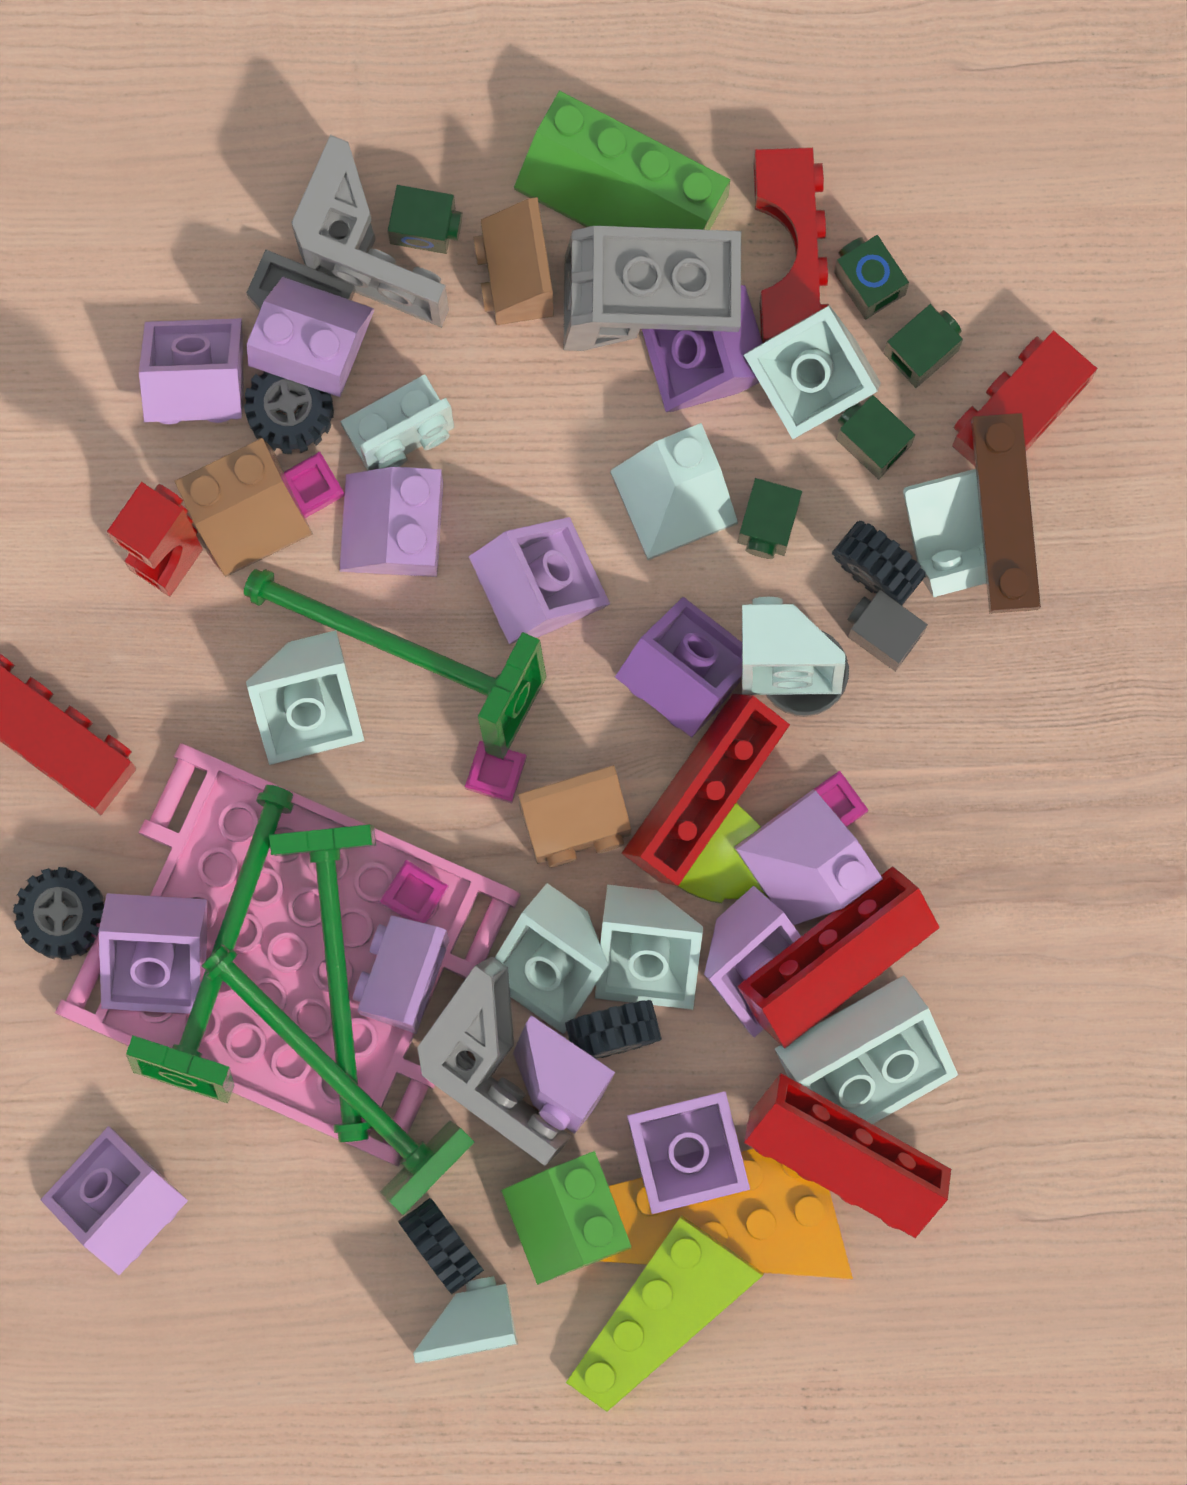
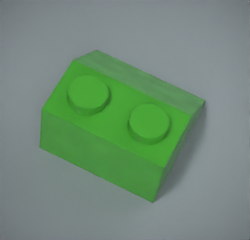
(566, 1218)

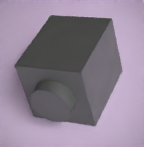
(885, 629)

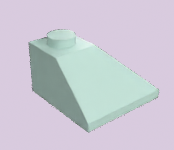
(813, 371)
(675, 492)
(305, 700)
(648, 949)
(553, 957)
(471, 1323)

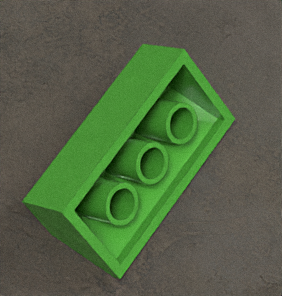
(615, 175)

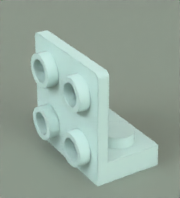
(399, 425)
(947, 532)

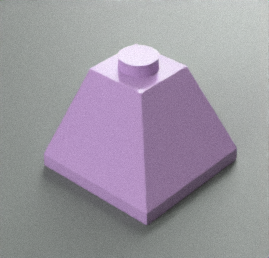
(808, 860)
(742, 943)
(559, 1076)

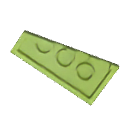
(668, 1305)

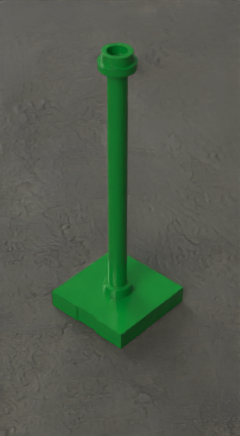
(507, 695)
(324, 850)
(183, 1064)
(421, 1161)

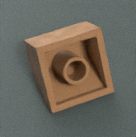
(516, 264)
(243, 507)
(575, 816)

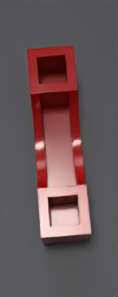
(786, 191)
(157, 537)

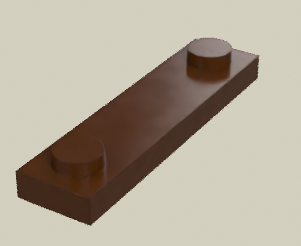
(1005, 513)

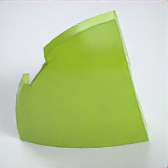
(719, 868)

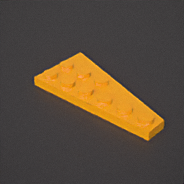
(774, 1226)

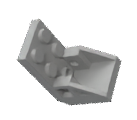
(338, 240)
(649, 280)
(481, 1022)

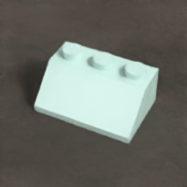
(787, 652)
(872, 1053)

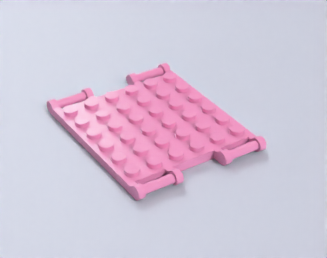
(285, 946)

